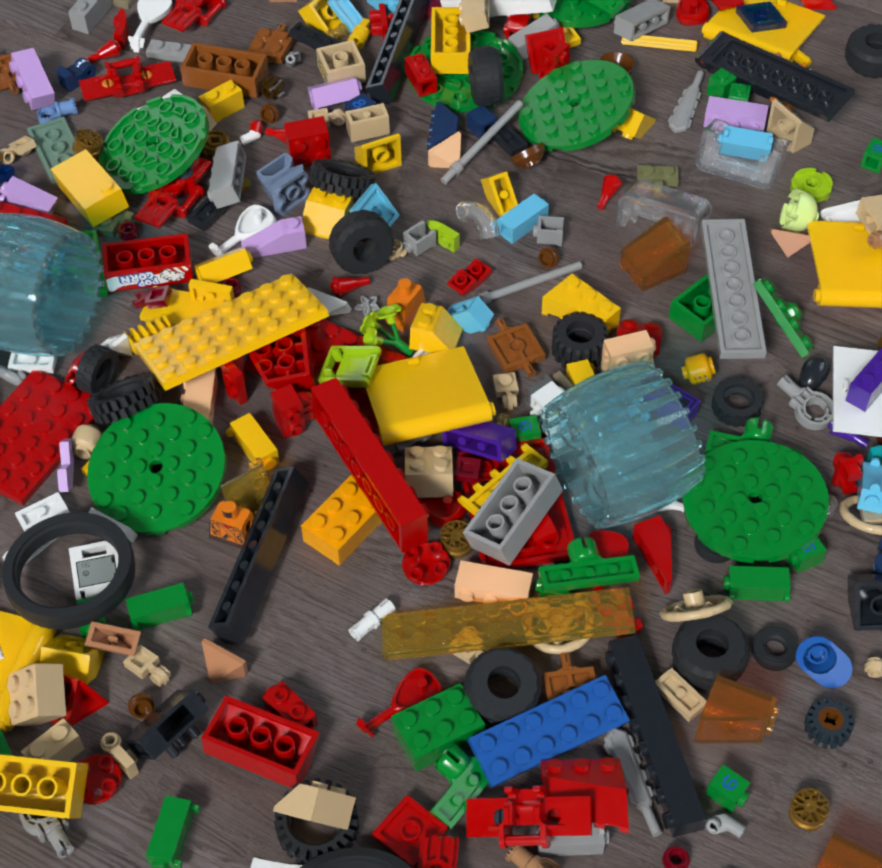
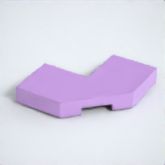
(66, 471)

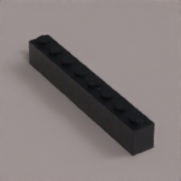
(395, 47)
(258, 556)
(655, 737)

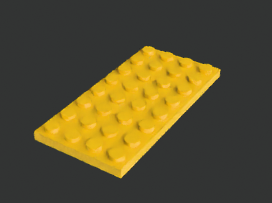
(229, 331)

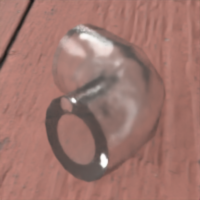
(480, 216)

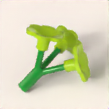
(371, 328)

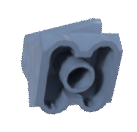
(284, 183)

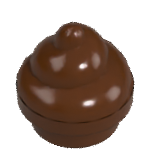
(269, 113)
(548, 257)
(140, 705)

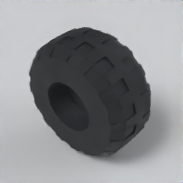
(865, 51)
(486, 76)
(351, 230)
(714, 632)
(505, 663)

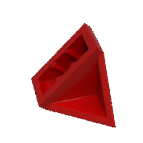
(79, 700)

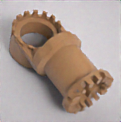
(525, 859)

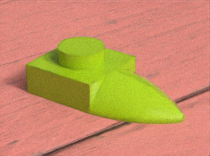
(446, 236)

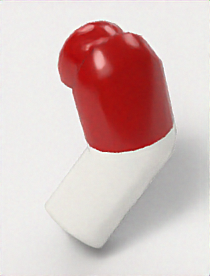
(254, 133)

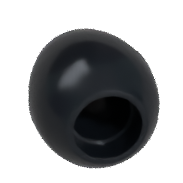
(813, 372)

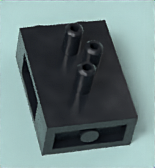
(167, 725)

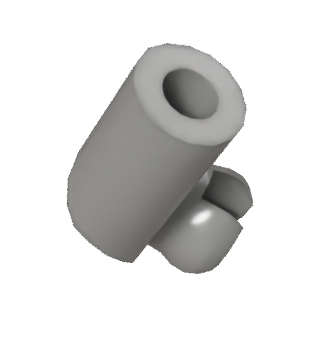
(291, 58)
(11, 377)
(724, 823)

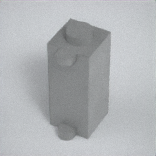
(518, 39)
(576, 844)

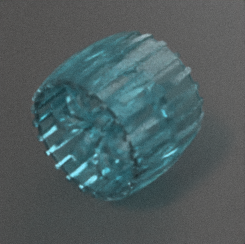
(46, 285)
(623, 444)

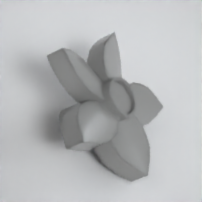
(367, 305)

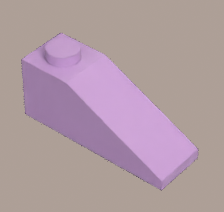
(277, 238)

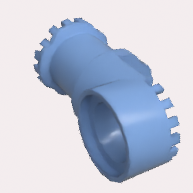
(57, 110)

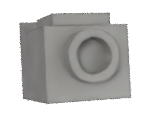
(549, 230)
(417, 241)

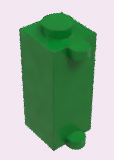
(757, 583)
(160, 606)
(170, 832)

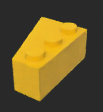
(578, 297)

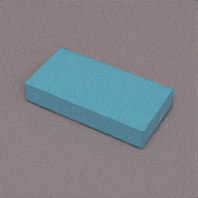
(346, 13)

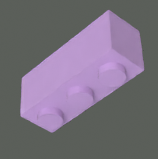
(32, 79)
(736, 113)

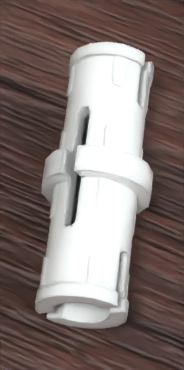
(371, 619)

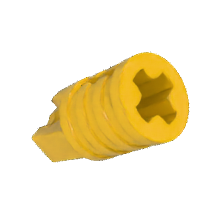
(360, 33)

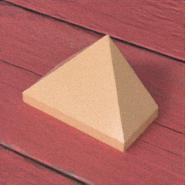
(446, 152)

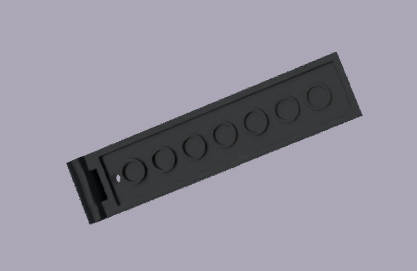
(775, 76)

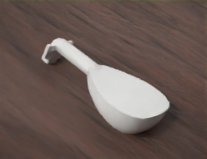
(149, 13)
(249, 223)

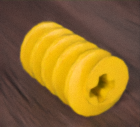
(149, 330)

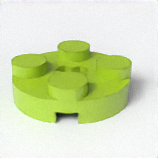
(822, 183)

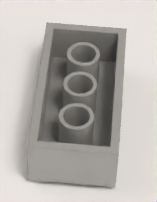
(513, 511)

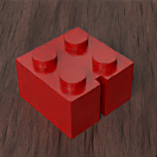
(307, 140)

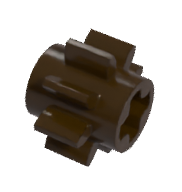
(272, 87)

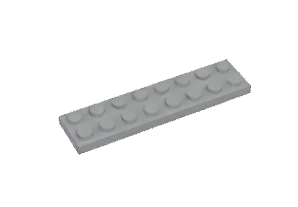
(732, 289)

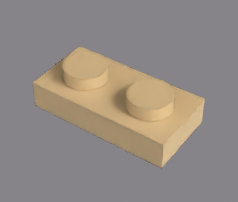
(680, 694)

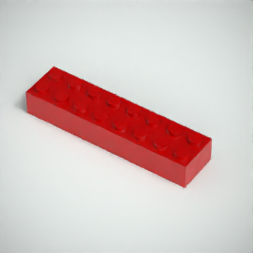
(370, 465)

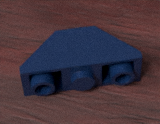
(444, 125)

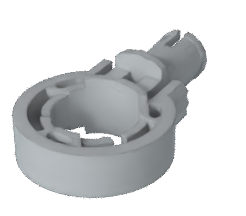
(804, 397)
(52, 830)

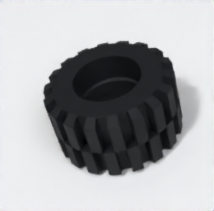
(582, 328)

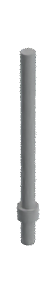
(457, 167)
(487, 296)

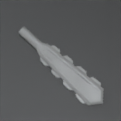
(685, 110)
(621, 745)

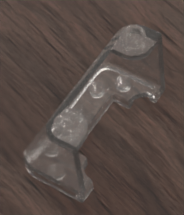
(756, 173)
(657, 201)

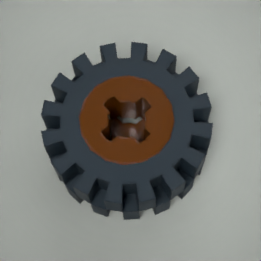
(825, 732)

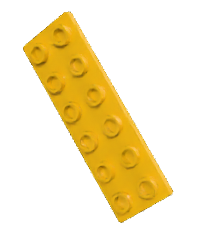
(185, 305)

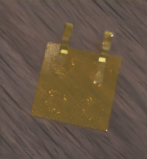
(248, 488)

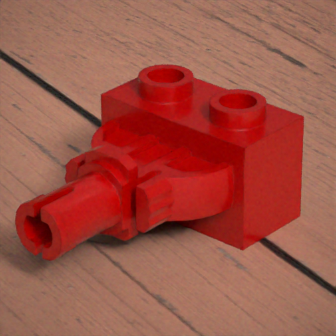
(291, 410)

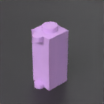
(334, 92)
(27, 196)

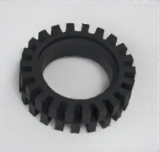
(341, 177)
(123, 398)
(307, 851)

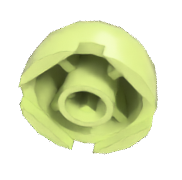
(799, 211)

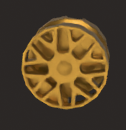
(214, 139)
(88, 142)
(454, 540)
(808, 810)

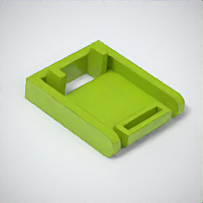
(355, 367)

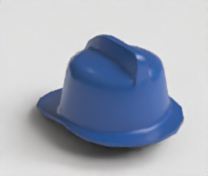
(824, 661)

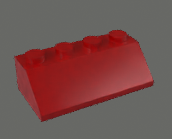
(260, 742)

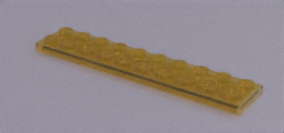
(507, 624)

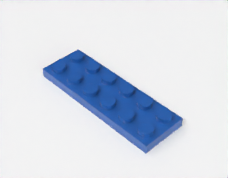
(548, 731)

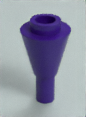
(858, 439)

